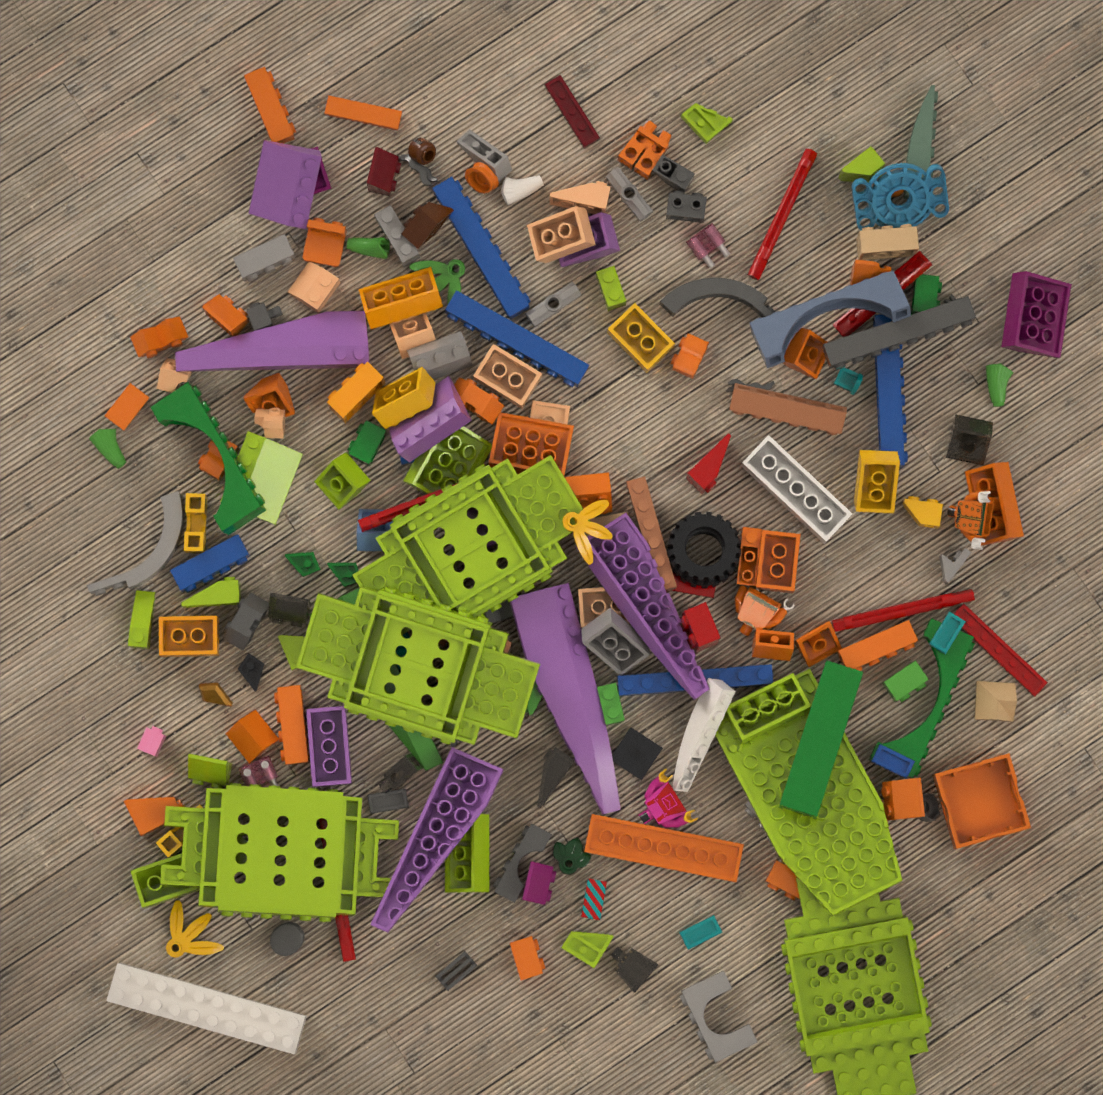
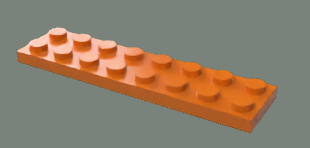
(664, 848)

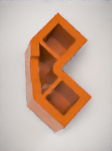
(159, 338)
(478, 401)

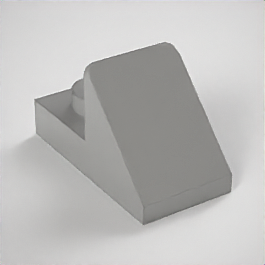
(950, 568)

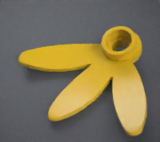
(591, 528)
(184, 939)

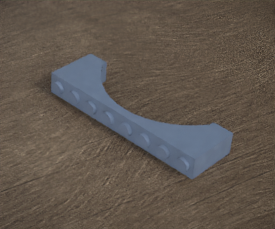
(875, 294)

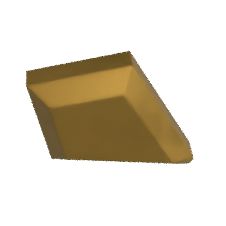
(214, 694)

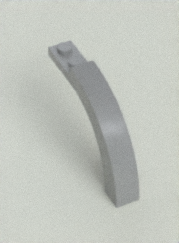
(161, 555)

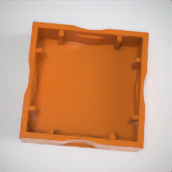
(981, 801)

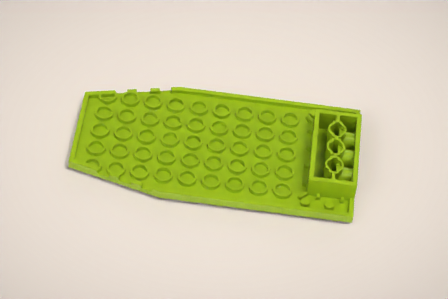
(849, 846)

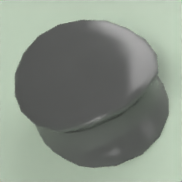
(287, 939)

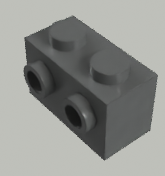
(686, 207)

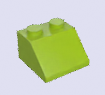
(863, 166)
(342, 480)

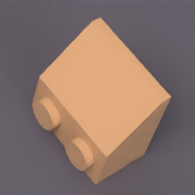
(314, 286)
(412, 333)

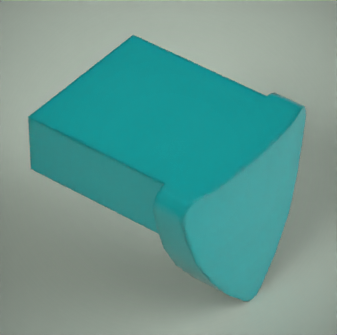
(848, 380)

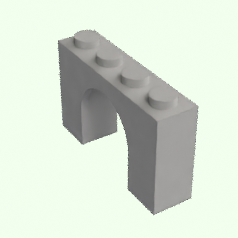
(718, 1045)

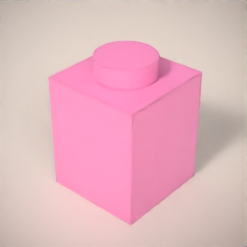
(152, 741)

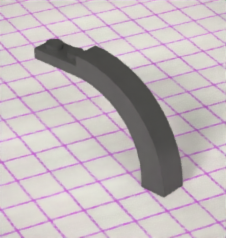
(715, 287)

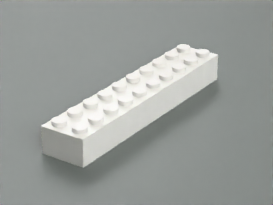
(206, 1008)

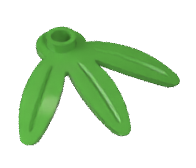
(447, 275)

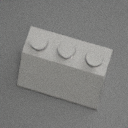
(441, 356)

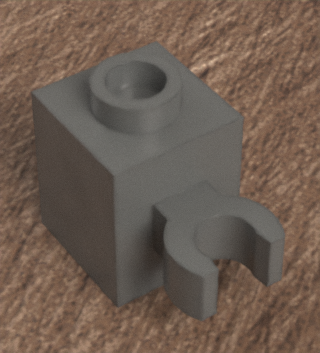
(261, 317)

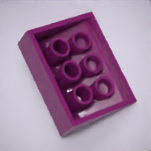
(1036, 314)

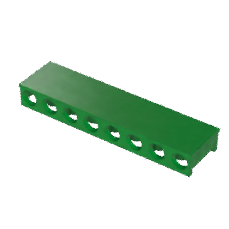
(821, 739)

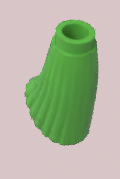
(370, 246)
(997, 381)
(107, 445)

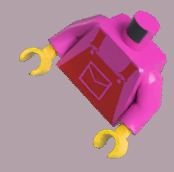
(664, 804)

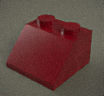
(383, 172)

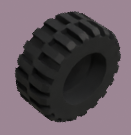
(708, 525)

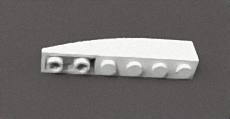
(700, 732)

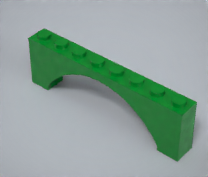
(240, 500)
(949, 664)

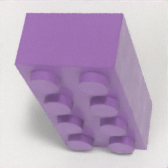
(329, 746)

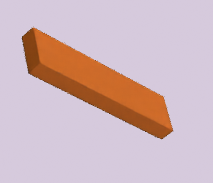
(363, 112)

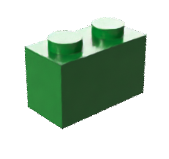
(925, 293)
(367, 443)

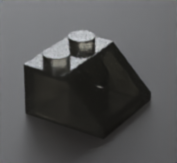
(969, 439)
(288, 609)

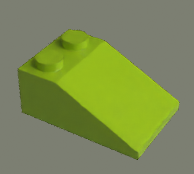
(208, 770)

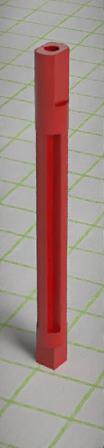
(782, 214)
(387, 515)
(902, 610)
(342, 922)

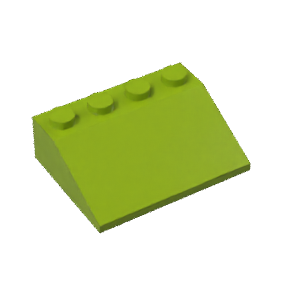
(448, 461)
(272, 471)

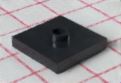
(636, 753)

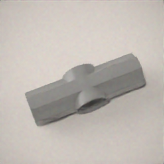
(621, 185)
(563, 297)

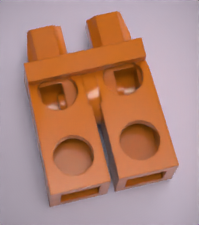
(647, 143)

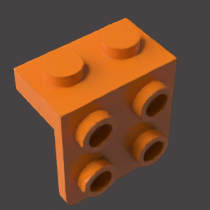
(324, 242)

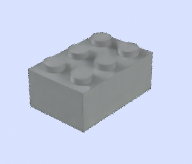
(614, 642)

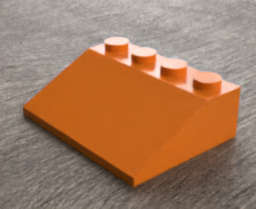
(529, 441)

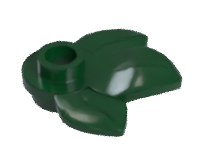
(571, 853)

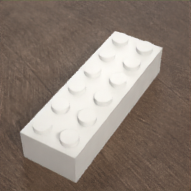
(796, 489)

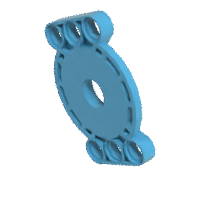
(914, 210)

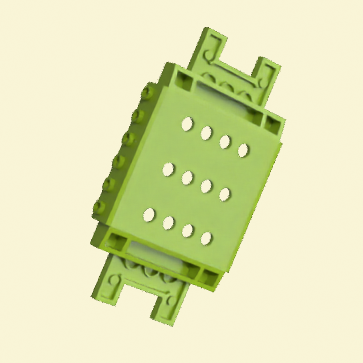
(212, 847)

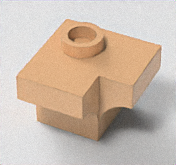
(169, 379)
(271, 421)

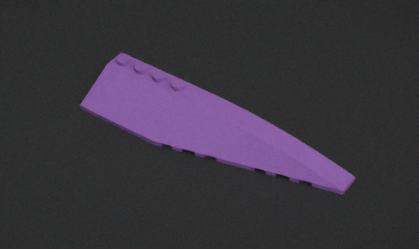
(565, 678)

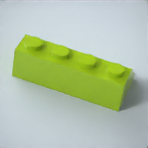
(469, 861)
(148, 883)

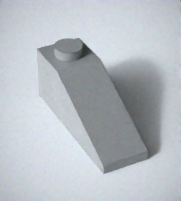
(486, 153)

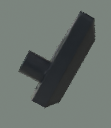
(252, 669)

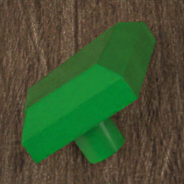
(304, 562)
(344, 572)

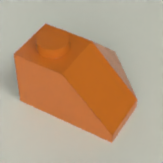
(865, 270)
(270, 393)

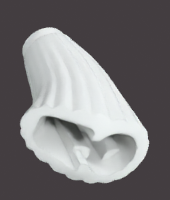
(517, 189)

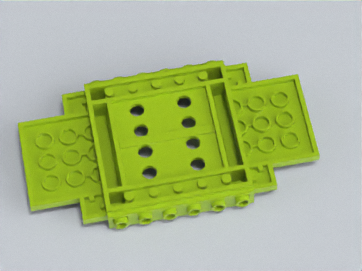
(521, 517)
(474, 686)
(869, 1044)

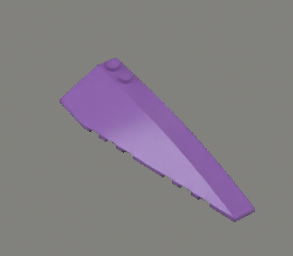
(311, 342)
(639, 593)
(450, 811)

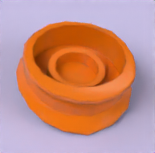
(481, 178)

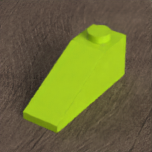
(218, 594)
(141, 620)

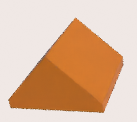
(818, 644)
(252, 736)

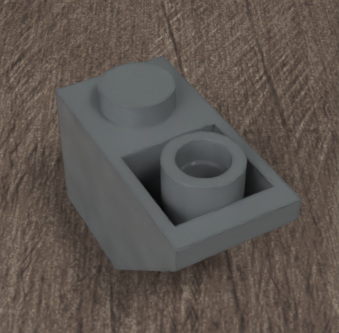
(673, 174)

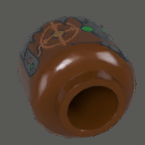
(422, 151)

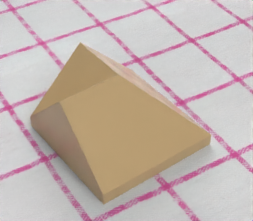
(995, 701)

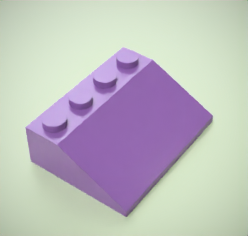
(285, 183)
(432, 425)

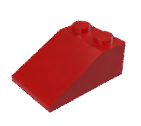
(705, 472)

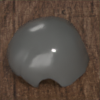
(930, 807)

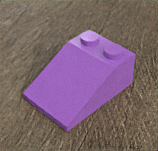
(604, 238)

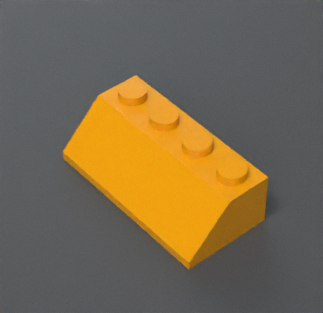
(400, 298)

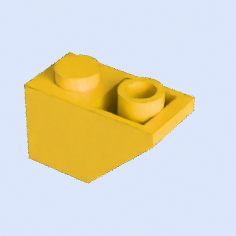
(924, 513)

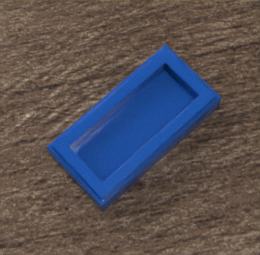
(893, 761)

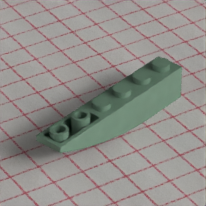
(923, 133)

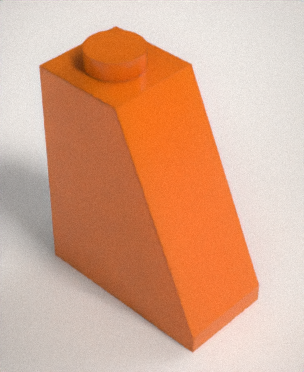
(150, 812)

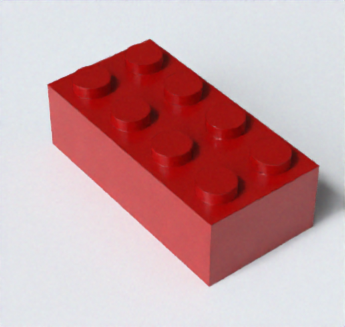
(700, 628)

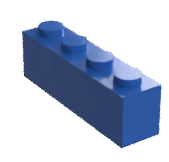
(210, 563)

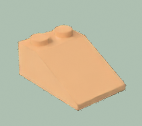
(591, 196)

